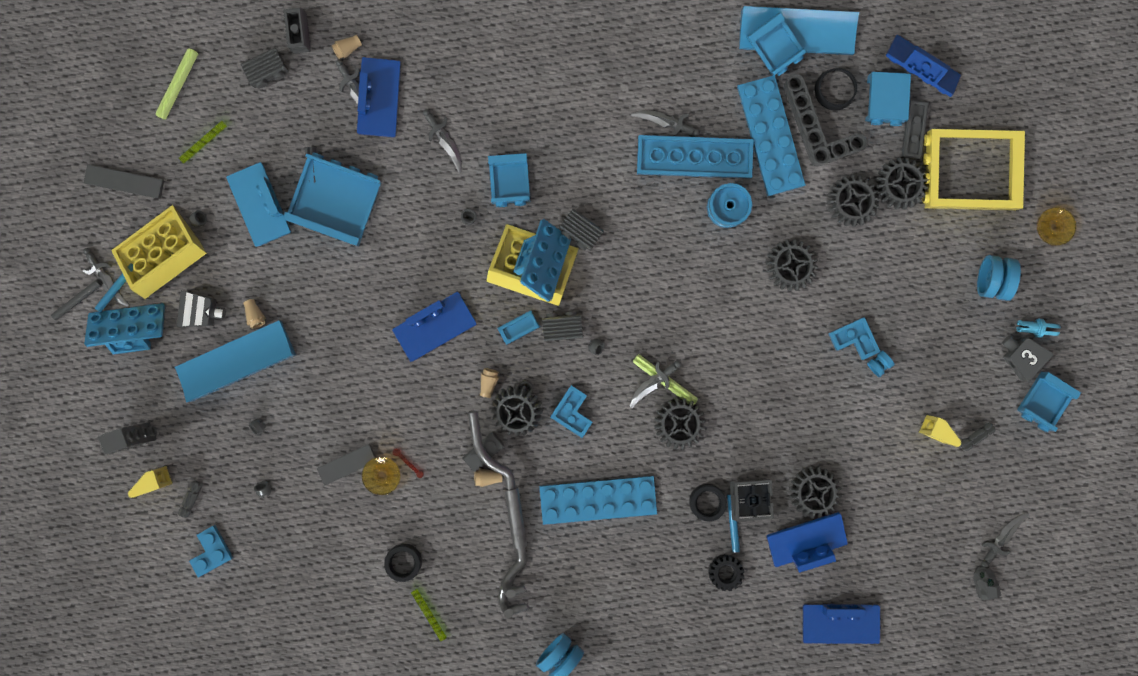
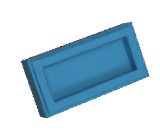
(518, 327)

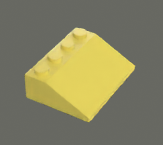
(158, 252)
(505, 259)

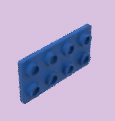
(923, 65)
(378, 97)
(434, 326)
(808, 543)
(841, 623)

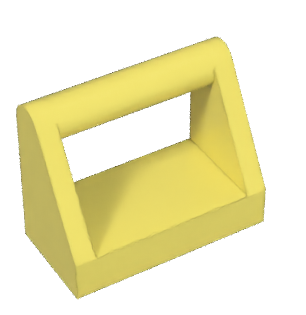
(939, 430)
(151, 481)

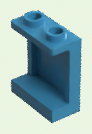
(776, 45)
(888, 98)
(509, 179)
(1047, 401)

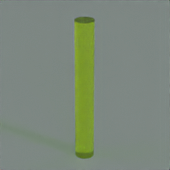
(202, 142)
(428, 614)

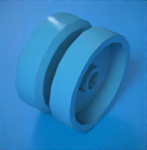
(730, 194)
(998, 277)
(560, 657)

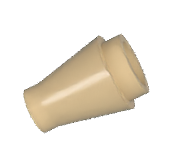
(345, 47)
(253, 314)
(488, 382)
(486, 477)

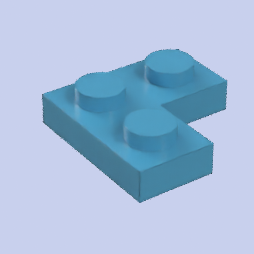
(857, 333)
(567, 413)
(215, 552)

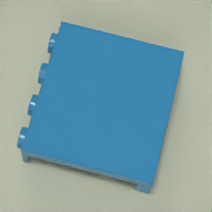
(336, 202)

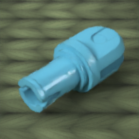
(1038, 328)

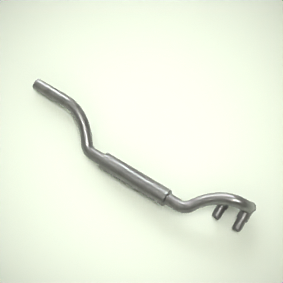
(515, 520)

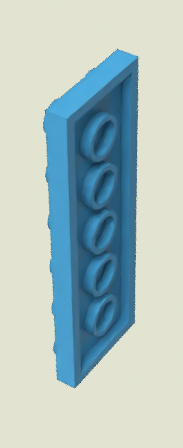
(771, 135)
(695, 156)
(598, 500)

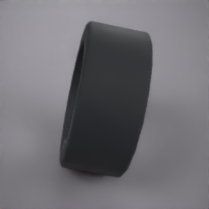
(712, 516)
(389, 567)

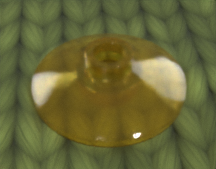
(1064, 223)
(379, 485)

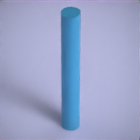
(112, 291)
(733, 528)

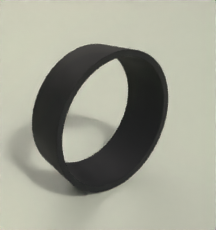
(826, 104)

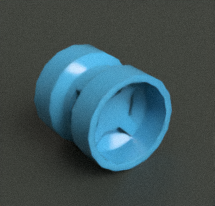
(880, 363)

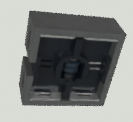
(751, 499)

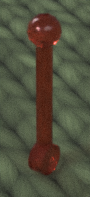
(396, 452)

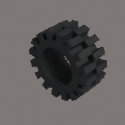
(730, 583)

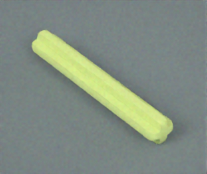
(176, 83)
(674, 386)

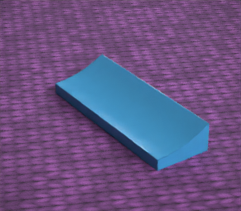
(814, 29)
(234, 361)

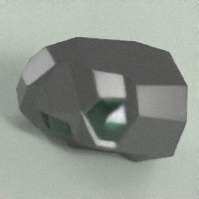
(986, 584)

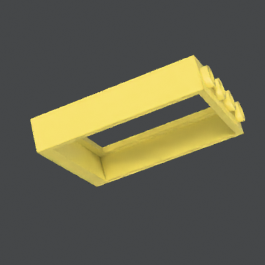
(1016, 170)

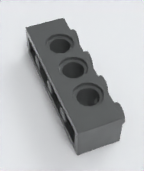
(127, 438)

